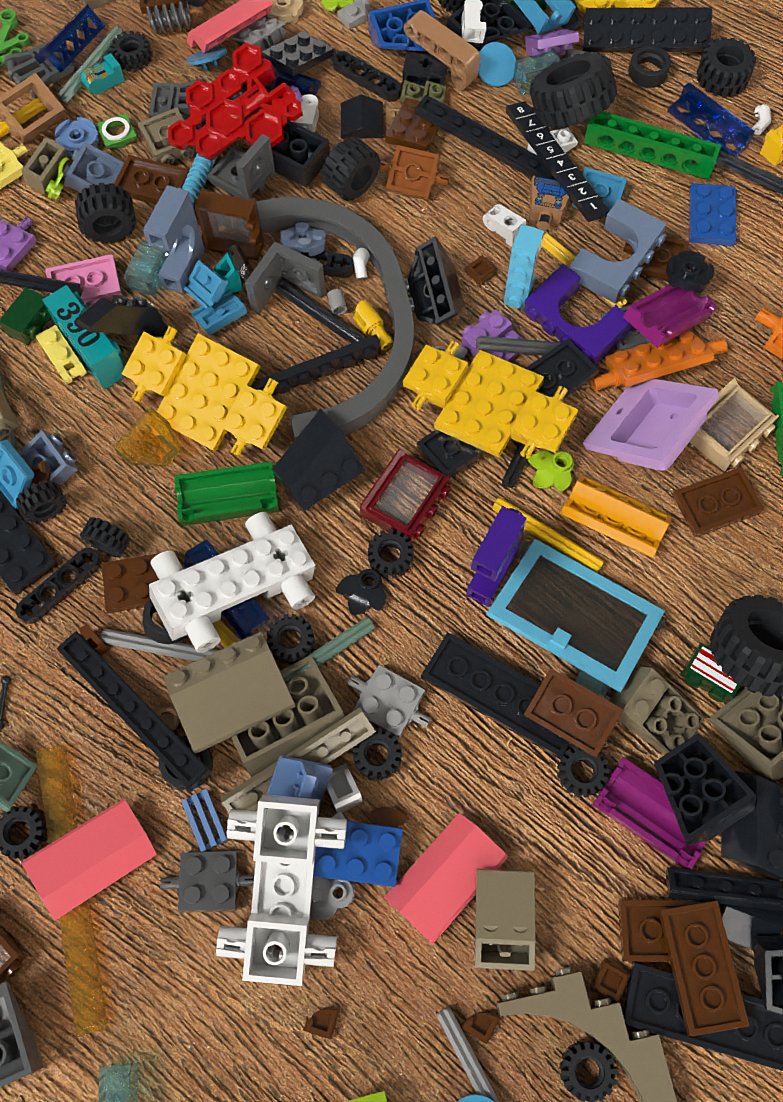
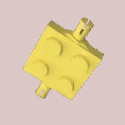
(9, 165)

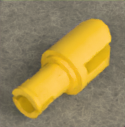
(372, 323)

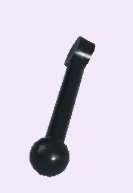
(5, 681)

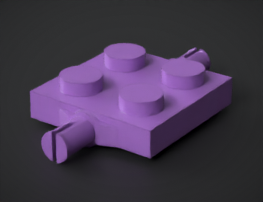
(14, 243)

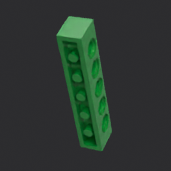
(652, 144)

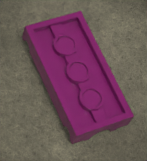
(668, 313)
(643, 808)

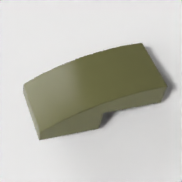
(416, 91)

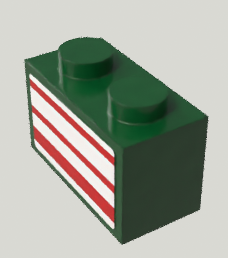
(704, 673)

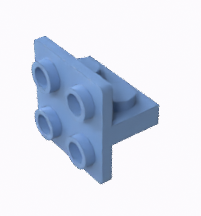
(299, 778)

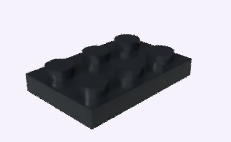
(298, 54)

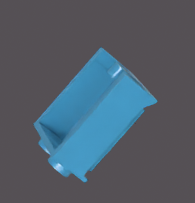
(562, 13)

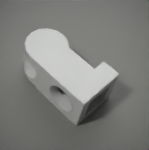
(472, 28)
(310, 113)
(503, 222)

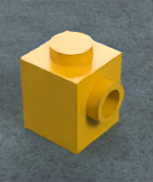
(773, 146)

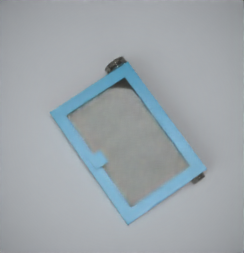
(576, 613)

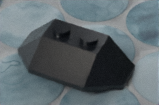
(434, 284)
(121, 316)

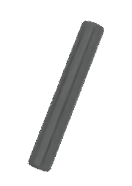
(515, 345)

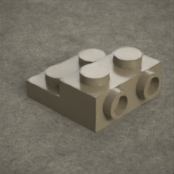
(156, 136)

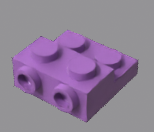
(555, 40)
(491, 325)

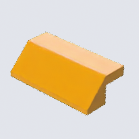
(616, 515)

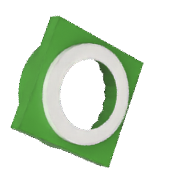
(120, 140)

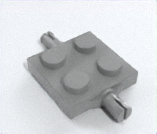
(390, 701)

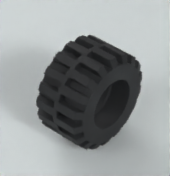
(726, 67)
(351, 168)
(105, 213)

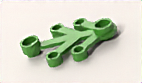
(10, 21)

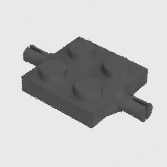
(208, 882)

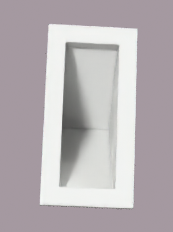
(343, 789)

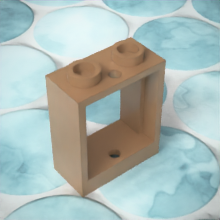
(55, 114)

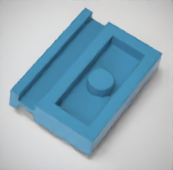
(205, 285)
(225, 311)

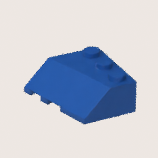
(387, 25)

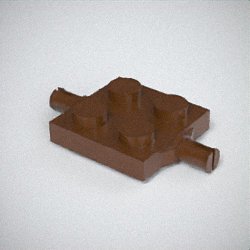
(657, 265)

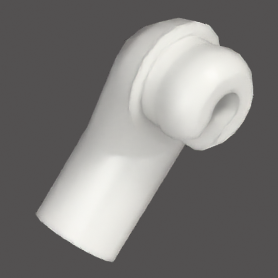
(360, 260)

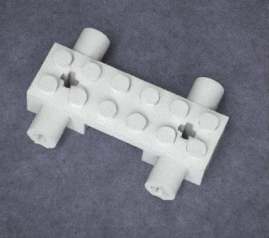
(266, 565)
(281, 890)

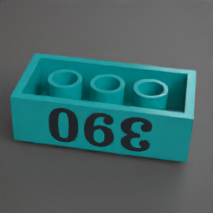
(93, 348)

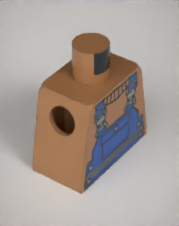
(547, 202)

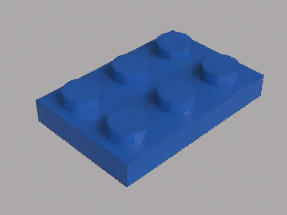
(712, 214)
(368, 855)

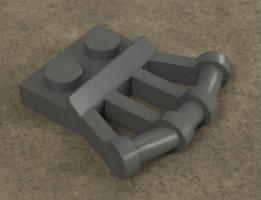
(46, 70)
(169, 96)

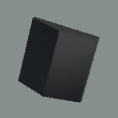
(362, 118)
(746, 922)

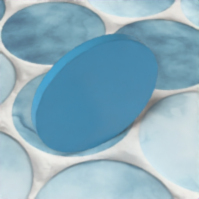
(211, 55)
(496, 64)

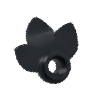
(360, 594)

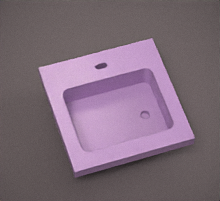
(652, 422)

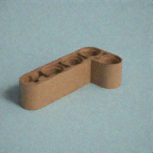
(446, 47)

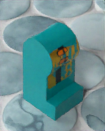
(103, 75)

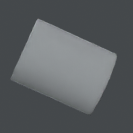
(337, 302)

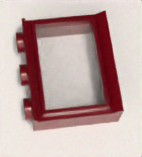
(405, 496)

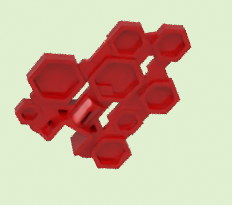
(227, 118)

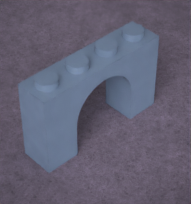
(176, 230)
(614, 278)

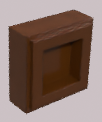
(481, 270)
(610, 981)

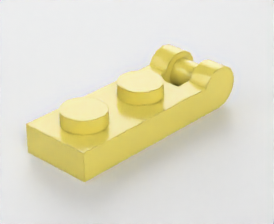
(60, 354)

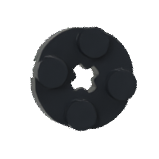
(697, 279)

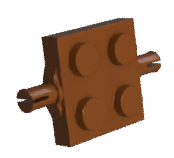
(413, 172)

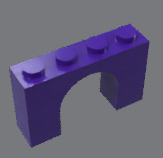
(593, 340)
(496, 555)

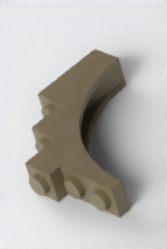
(568, 1001)

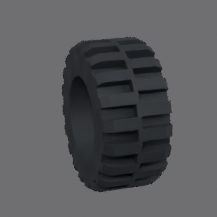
(573, 90)
(750, 644)

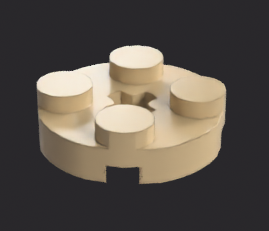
(288, 12)

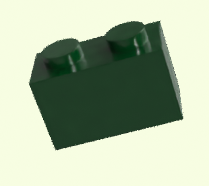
(25, 316)

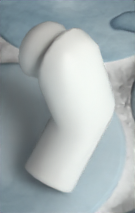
(764, 115)

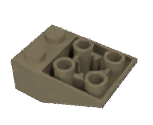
(656, 710)
(505, 919)

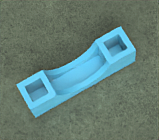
(522, 266)

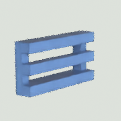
(196, 800)

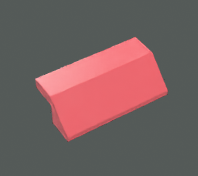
(228, 23)
(88, 859)
(444, 877)

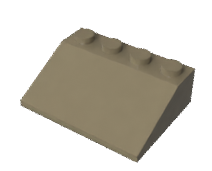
(228, 692)
(754, 730)
(280, 735)

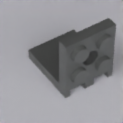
(251, 167)
(286, 265)

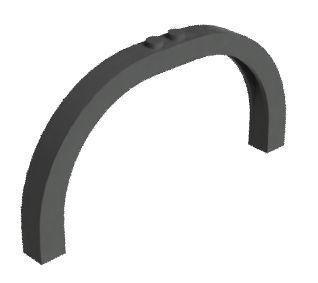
(338, 221)

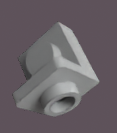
(354, 13)

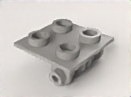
(263, 33)

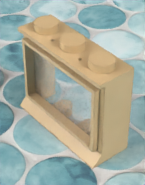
(733, 427)

